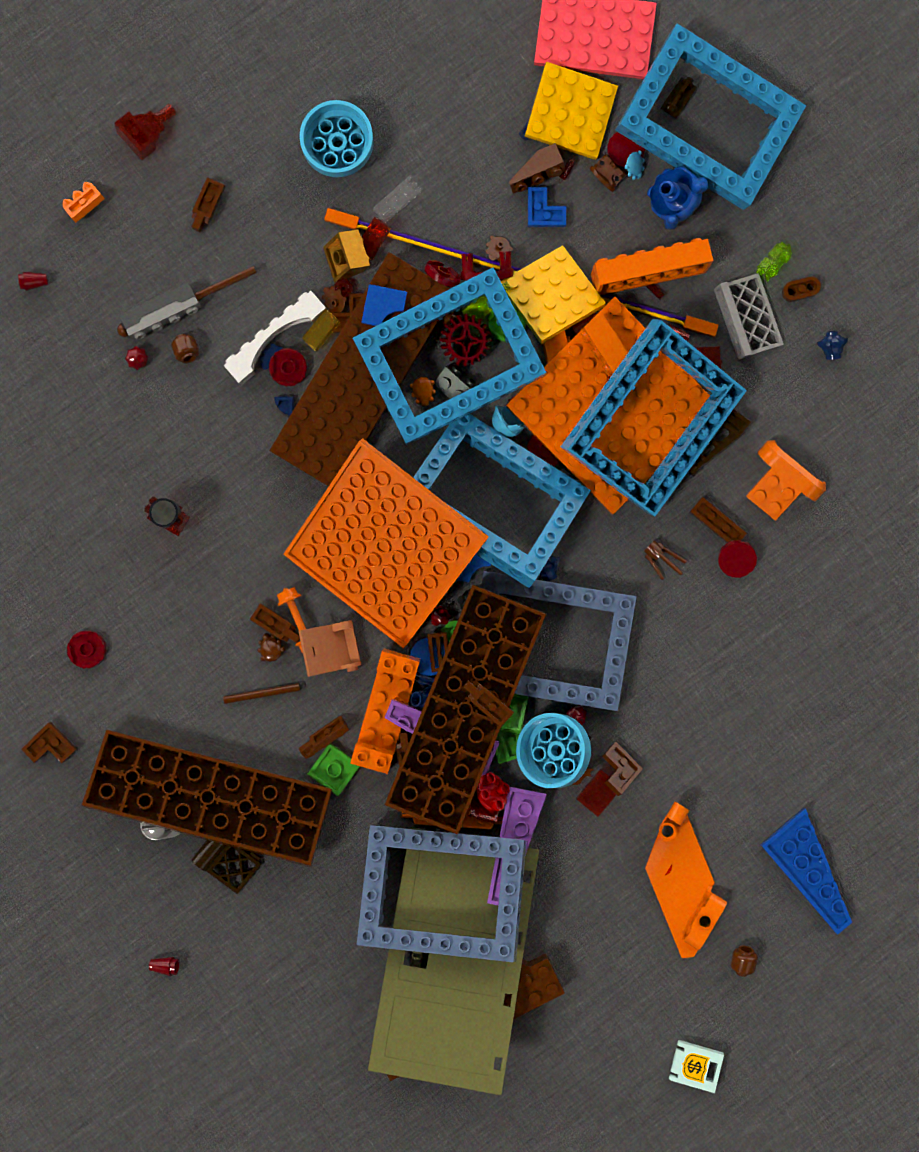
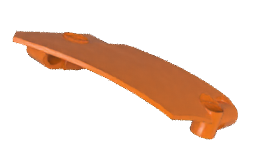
(686, 890)

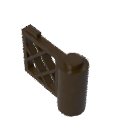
(211, 854)

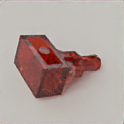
(143, 130)

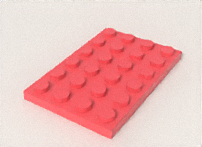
(596, 36)

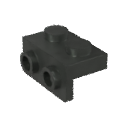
(454, 381)

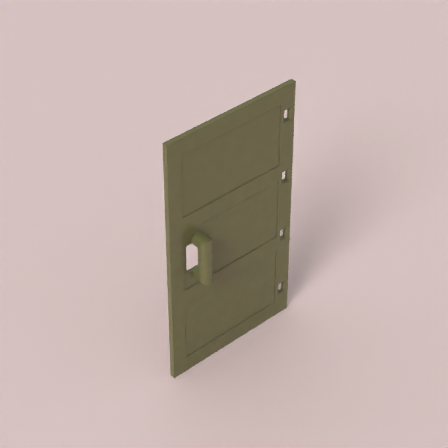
(451, 1016)

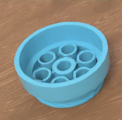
(335, 114)
(533, 740)

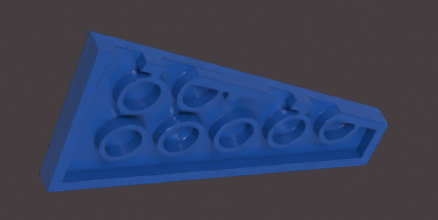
(803, 861)

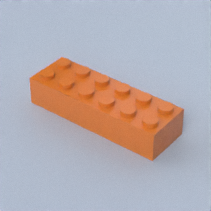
(651, 266)

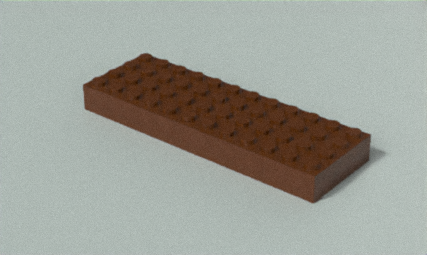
(342, 396)
(453, 733)
(207, 798)

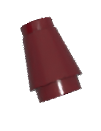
(32, 280)
(167, 966)

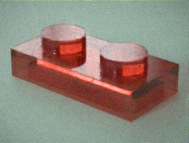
(375, 236)

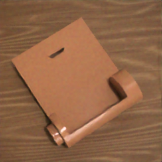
(330, 648)

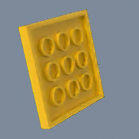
(571, 110)
(553, 294)

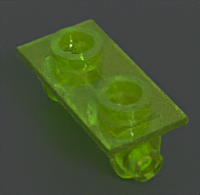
(780, 255)

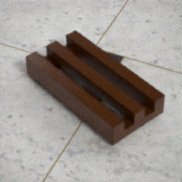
(437, 635)

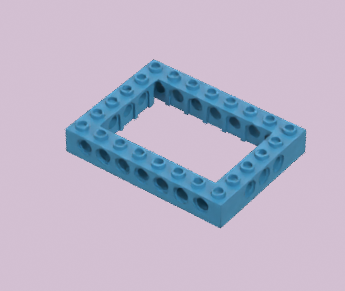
(676, 152)
(482, 285)
(692, 442)
(526, 465)

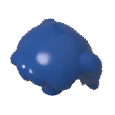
(676, 195)

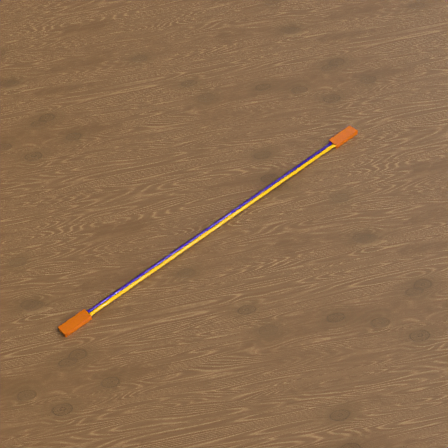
(351, 221)

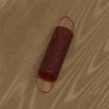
(568, 167)
(656, 291)

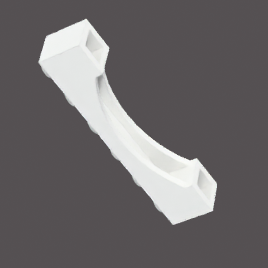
(305, 310)

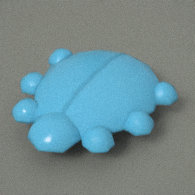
(634, 165)

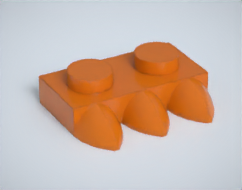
(82, 202)

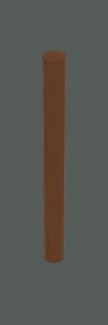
(261, 693)

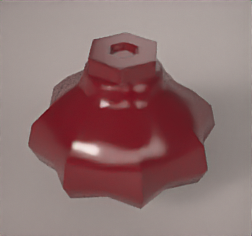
(136, 358)
(440, 616)
(577, 713)

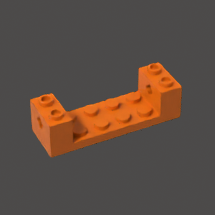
(378, 735)

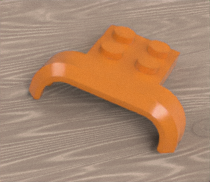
(782, 482)

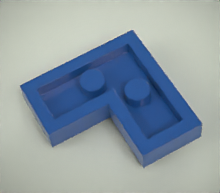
(542, 215)

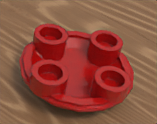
(492, 792)

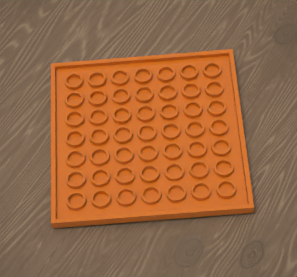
(639, 430)
(384, 543)

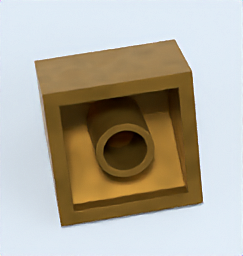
(346, 255)

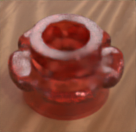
(344, 283)

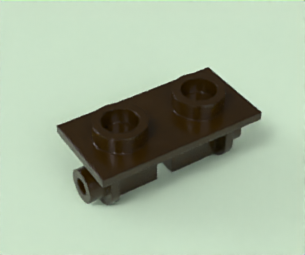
(679, 97)

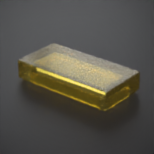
(321, 330)

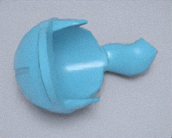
(506, 422)

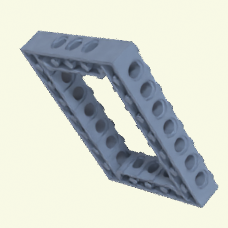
(621, 621)
(510, 896)

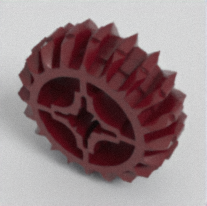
(465, 348)

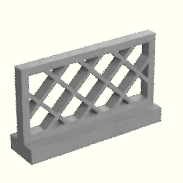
(733, 317)

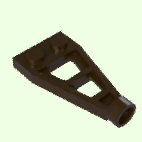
(736, 425)

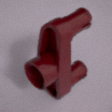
(504, 272)

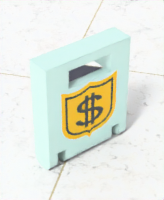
(693, 1066)

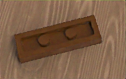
(717, 521)

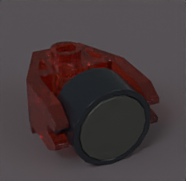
(166, 514)

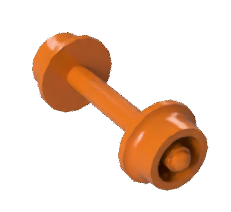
(288, 597)

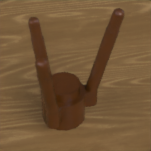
(655, 551)

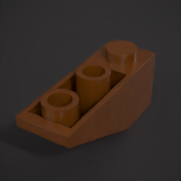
(540, 167)

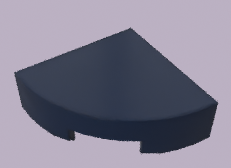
(285, 404)

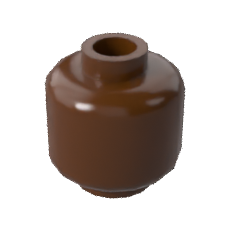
(185, 348)
(744, 961)

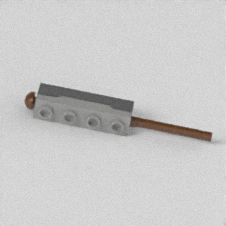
(170, 307)

